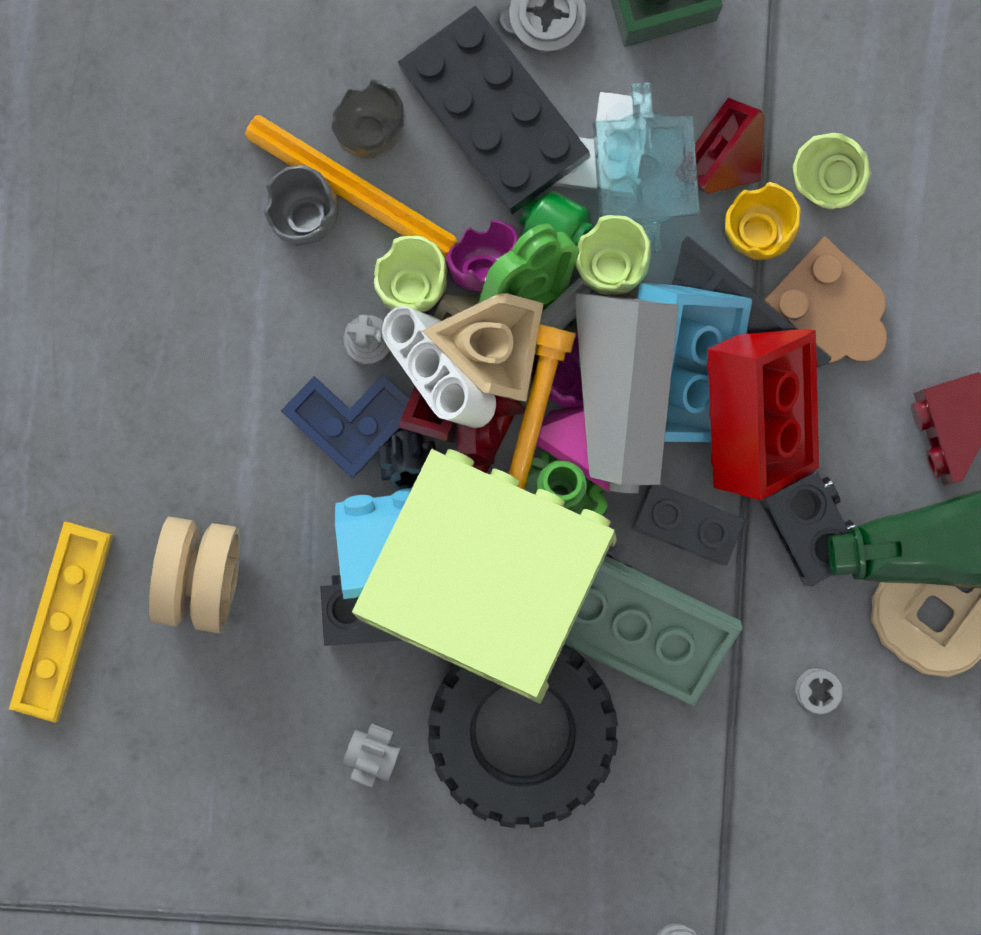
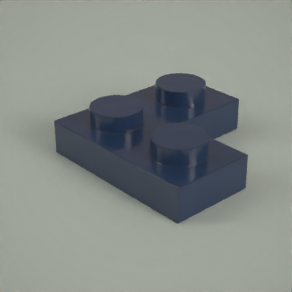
(348, 434)

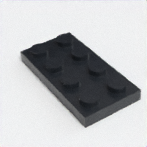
(494, 109)

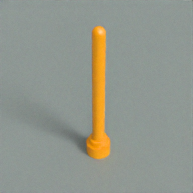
(551, 347)

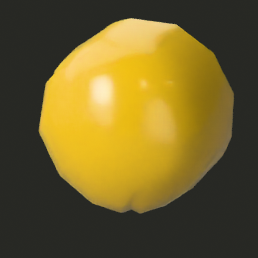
(763, 222)

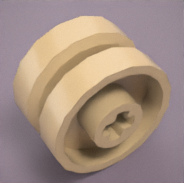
(194, 574)

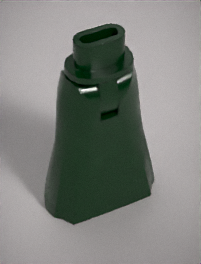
(915, 546)

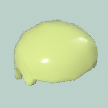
(832, 170)
(614, 255)
(411, 274)

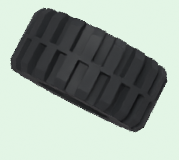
(524, 798)

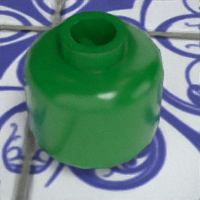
(559, 212)

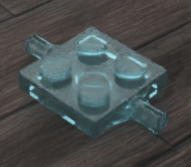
(646, 166)

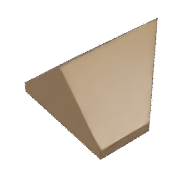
(493, 343)

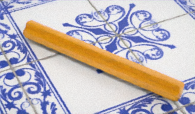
(347, 184)

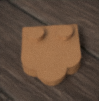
(835, 300)

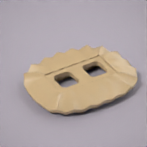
(913, 642)

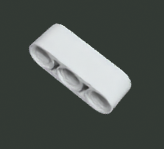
(432, 372)

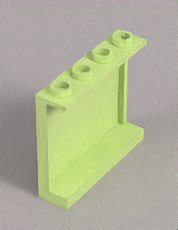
(485, 572)

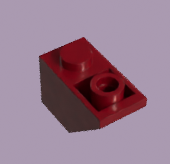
(952, 424)

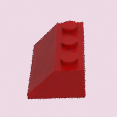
(763, 411)

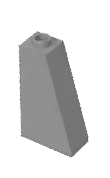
(625, 386)

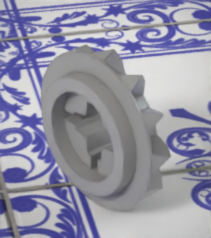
(558, 35)

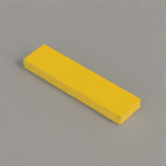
(61, 622)

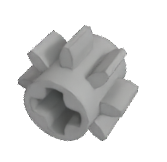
(371, 755)

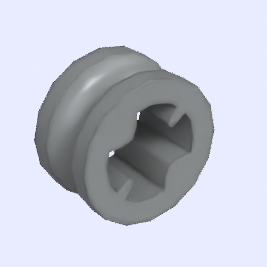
(803, 691)

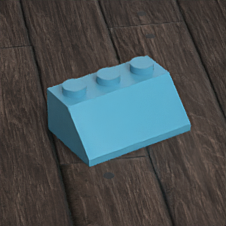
(702, 322)
(361, 533)

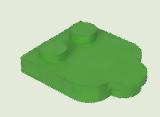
(535, 268)

